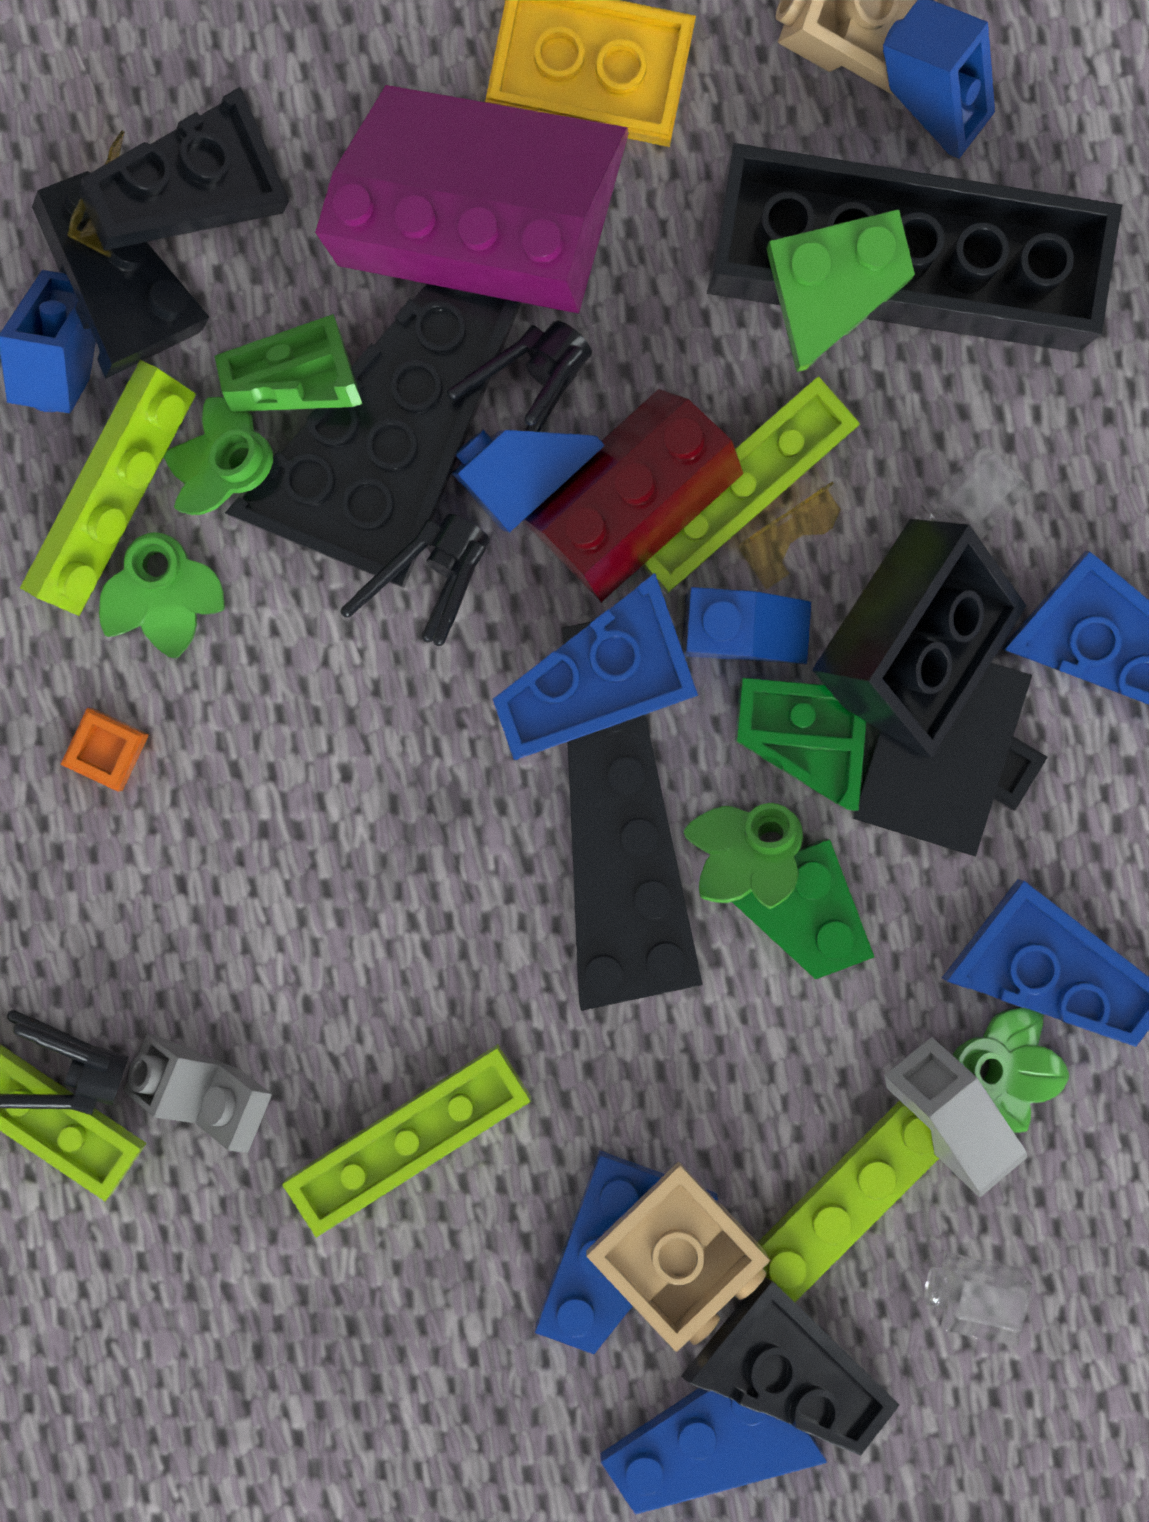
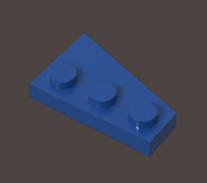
(1091, 630)
(601, 677)
(1055, 966)
(581, 1301)
(704, 1449)

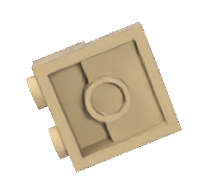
(842, 33)
(679, 1258)

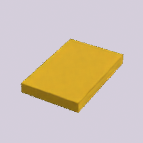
(593, 62)

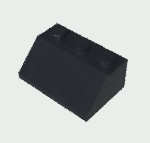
(921, 634)

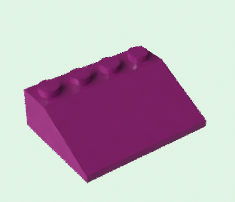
(473, 197)

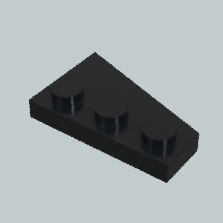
(188, 181)
(125, 299)
(792, 1370)

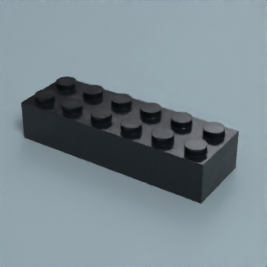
(981, 252)

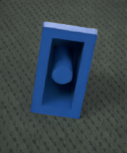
(942, 72)
(46, 348)
(520, 469)
(745, 626)

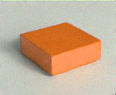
(104, 749)

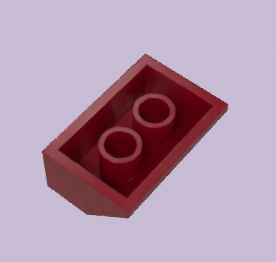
(636, 492)

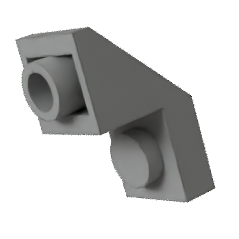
(197, 1089)
(962, 1117)

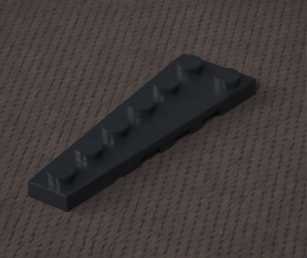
(625, 871)

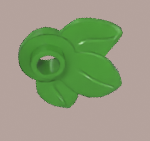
(221, 461)
(161, 604)
(740, 859)
(1018, 1066)

